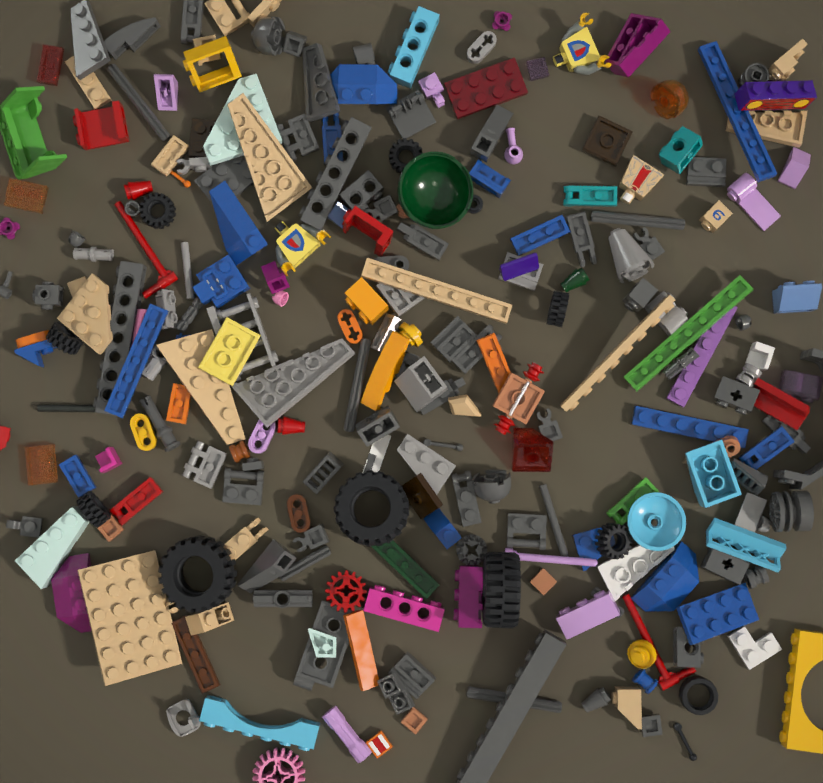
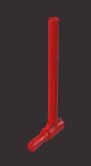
(166, 277)
(667, 678)

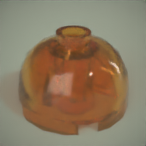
(670, 98)

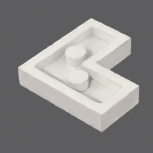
(753, 651)

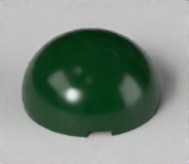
(435, 190)

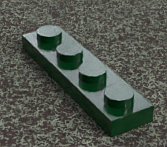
(407, 568)

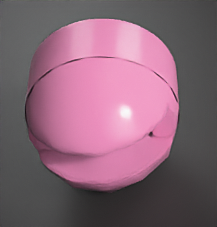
(280, 298)

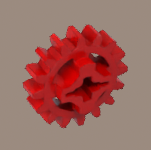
(336, 591)

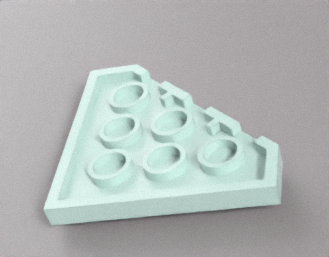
(223, 139)

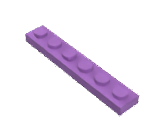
(704, 348)

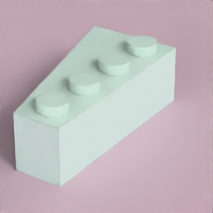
(52, 547)

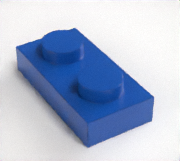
(77, 475)

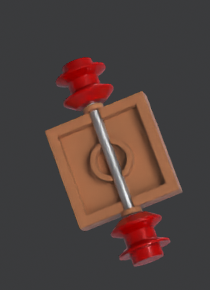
(518, 398)

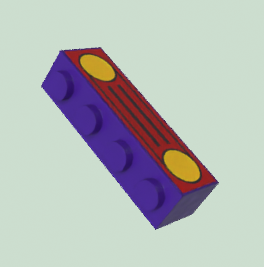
(775, 95)

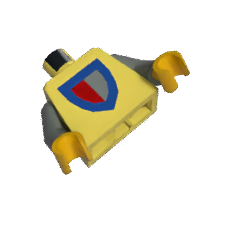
(579, 50)
(296, 244)

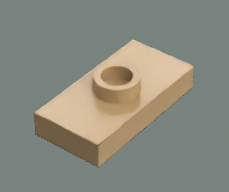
(168, 157)

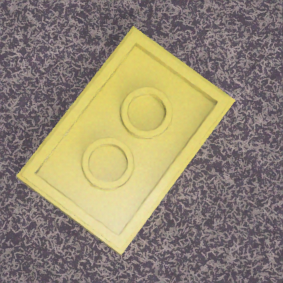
(229, 351)

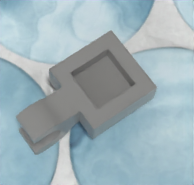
(198, 164)

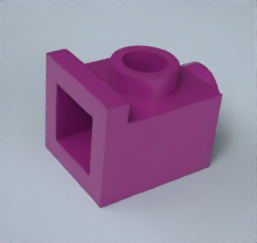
(275, 277)

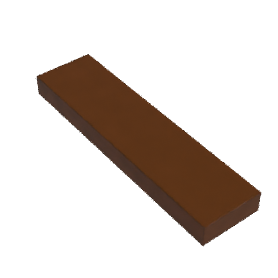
(196, 656)

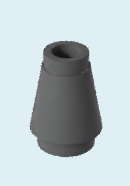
(596, 700)

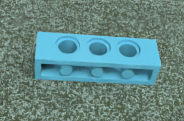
(421, 18)

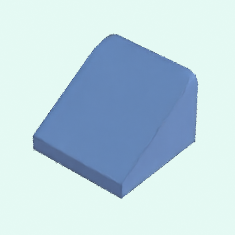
(337, 213)

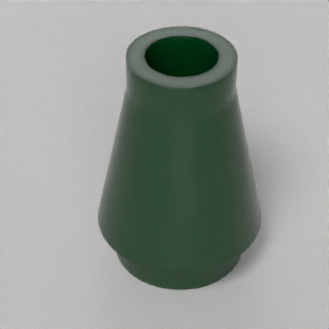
(574, 280)

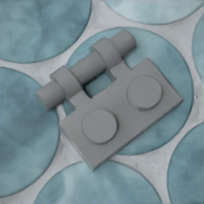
(210, 466)

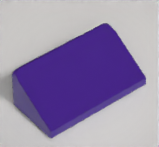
(519, 266)

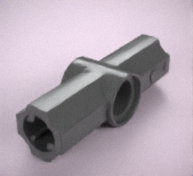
(296, 598)

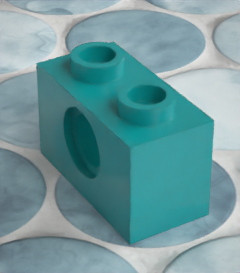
(680, 159)

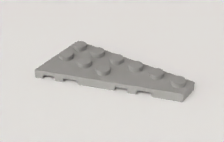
(286, 384)

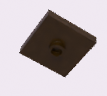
(607, 140)
(421, 496)

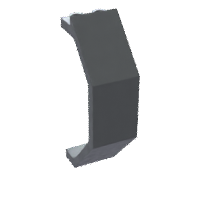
(798, 480)

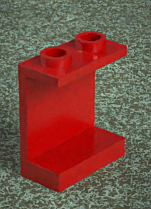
(101, 127)

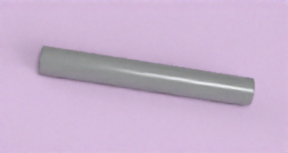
(187, 270)

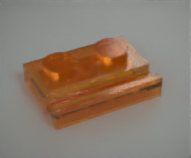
(26, 196)
(41, 464)

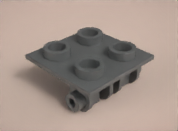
(411, 114)

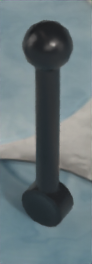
(677, 726)

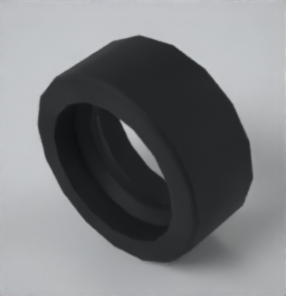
(707, 708)

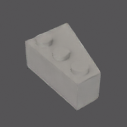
(426, 461)

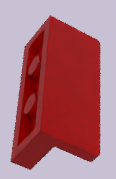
(780, 405)

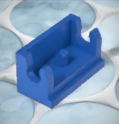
(489, 179)

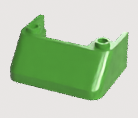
(23, 135)

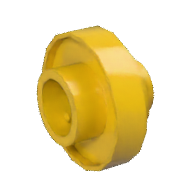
(411, 332)
(641, 654)

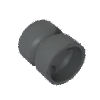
(754, 73)

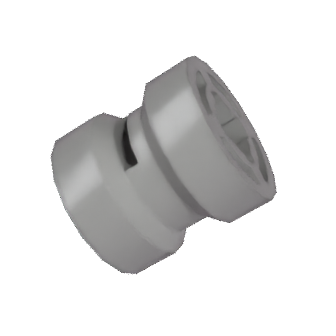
(748, 375)

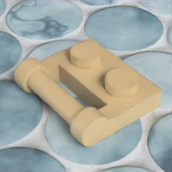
(224, 17)

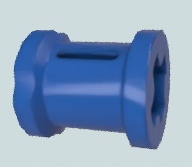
(645, 681)

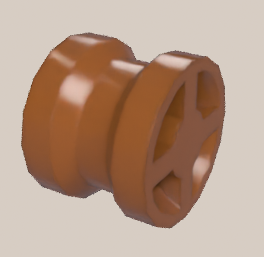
(239, 451)

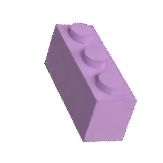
(587, 614)

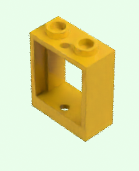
(218, 76)

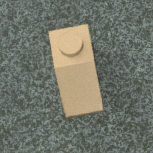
(628, 702)

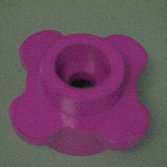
(502, 16)
(6, 222)

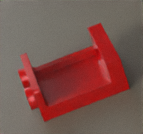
(368, 226)

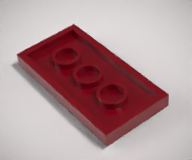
(485, 88)

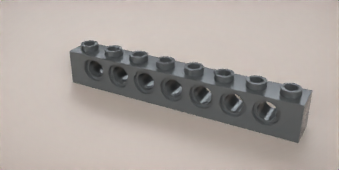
(123, 272)

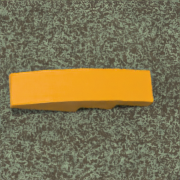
(385, 370)

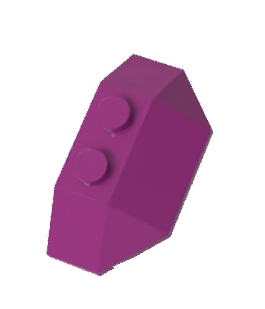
(68, 593)

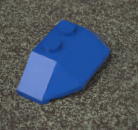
(363, 84)
(669, 581)

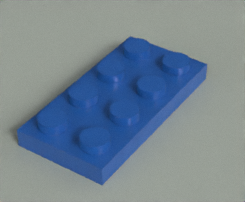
(717, 613)

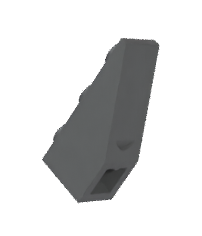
(491, 133)
(269, 566)

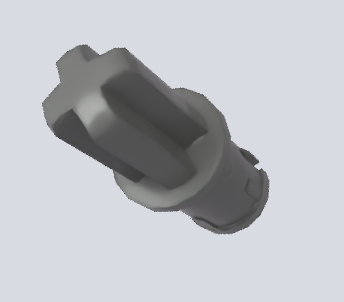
(681, 363)

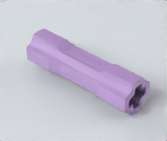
(355, 745)

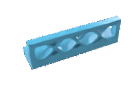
(745, 542)

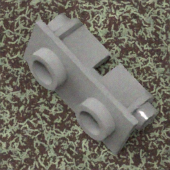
(166, 300)

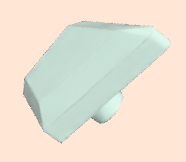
(323, 644)

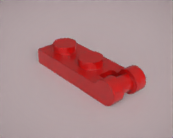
(136, 500)

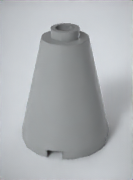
(629, 258)

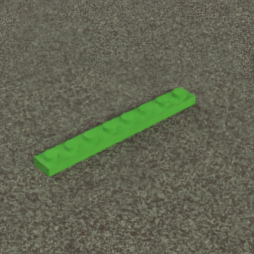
(688, 333)

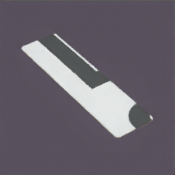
(377, 454)

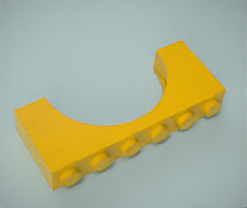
(798, 730)

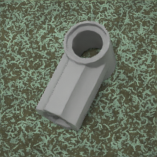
(154, 365)

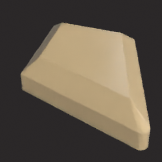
(463, 406)

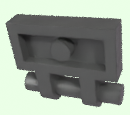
(303, 135)

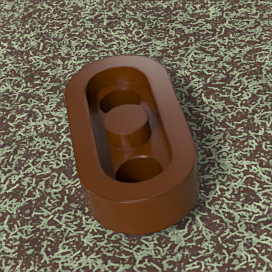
(298, 513)

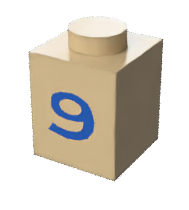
(715, 217)

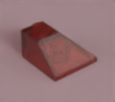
(531, 451)

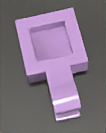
(431, 88)

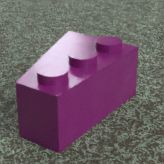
(635, 43)
(469, 596)

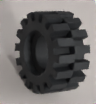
(400, 146)
(149, 203)
(557, 308)
(64, 339)
(93, 509)
(622, 540)

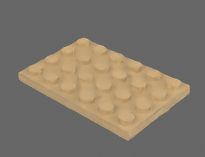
(129, 617)

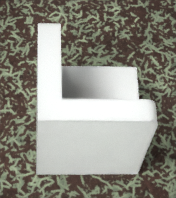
(760, 355)

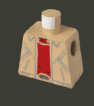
(638, 180)

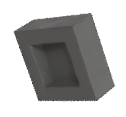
(252, 464)
(651, 725)

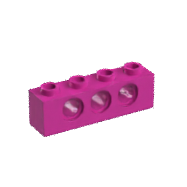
(411, 617)

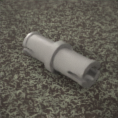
(93, 254)

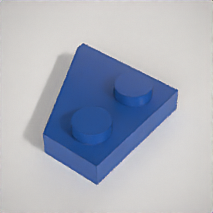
(586, 545)

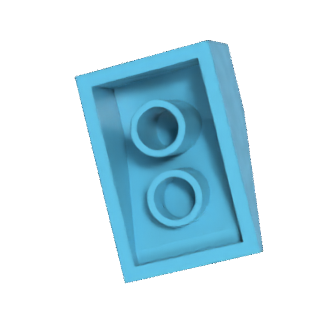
(712, 474)

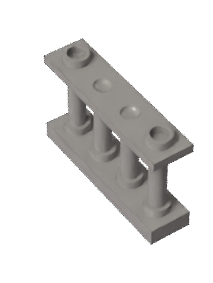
(217, 316)

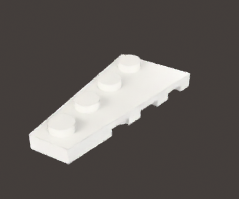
(623, 573)

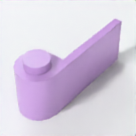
(752, 202)

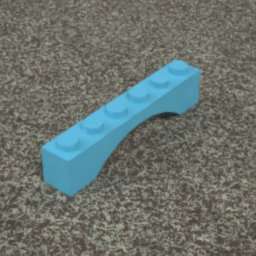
(221, 713)

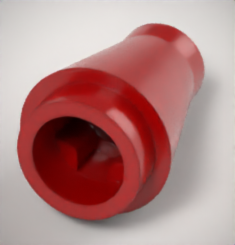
(137, 189)
(289, 426)

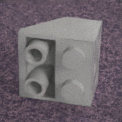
(421, 384)

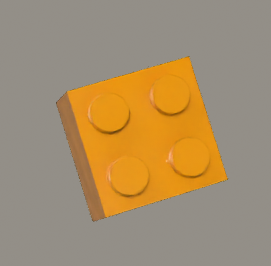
(366, 301)

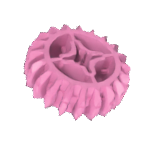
(287, 772)

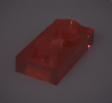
(50, 65)

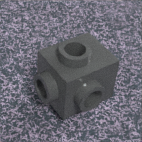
(48, 295)

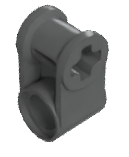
(364, 54)

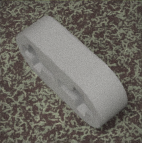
(484, 50)

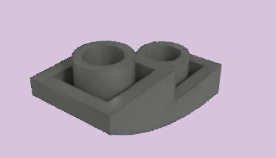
(397, 693)

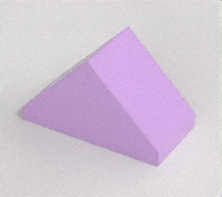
(166, 91)
(794, 168)

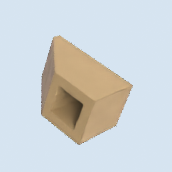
(209, 619)

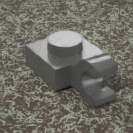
(28, 526)

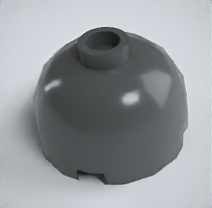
(268, 35)
(493, 485)

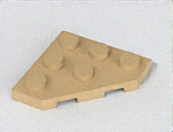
(90, 314)

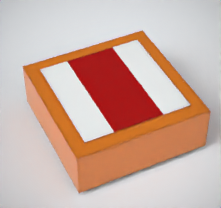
(379, 744)

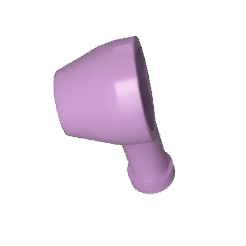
(511, 159)

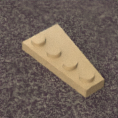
(778, 127)

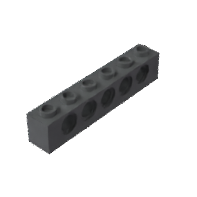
(361, 132)

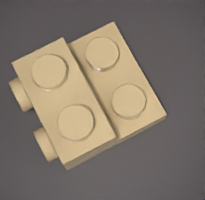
(784, 66)

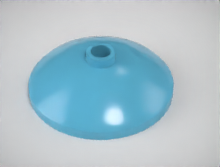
(669, 518)

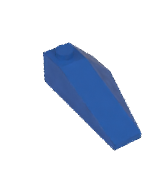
(236, 227)

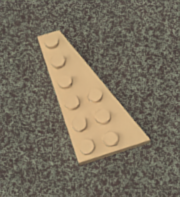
(270, 166)
(208, 391)

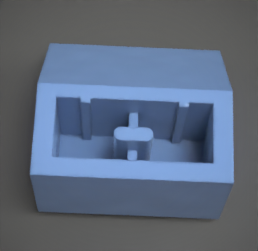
(796, 298)

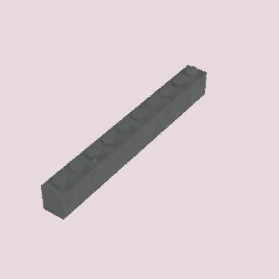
(512, 709)

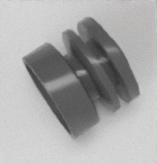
(791, 511)

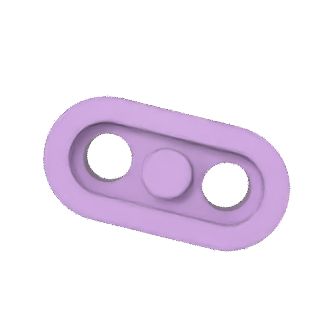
(263, 435)

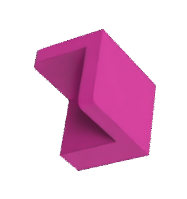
(108, 460)

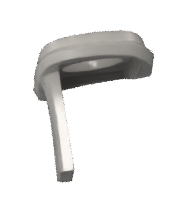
(183, 730)

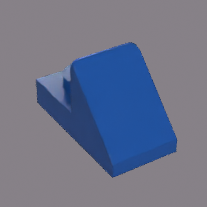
(33, 351)
(442, 528)

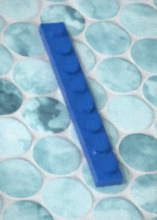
(740, 120)

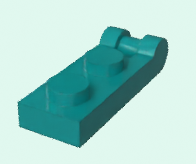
(590, 196)

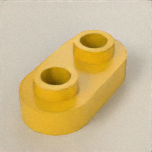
(143, 432)

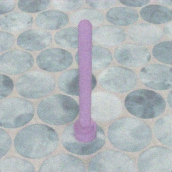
(554, 559)

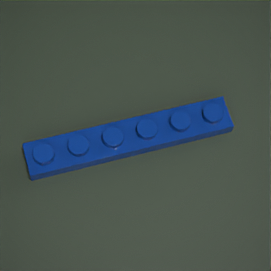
(136, 361)
(686, 425)

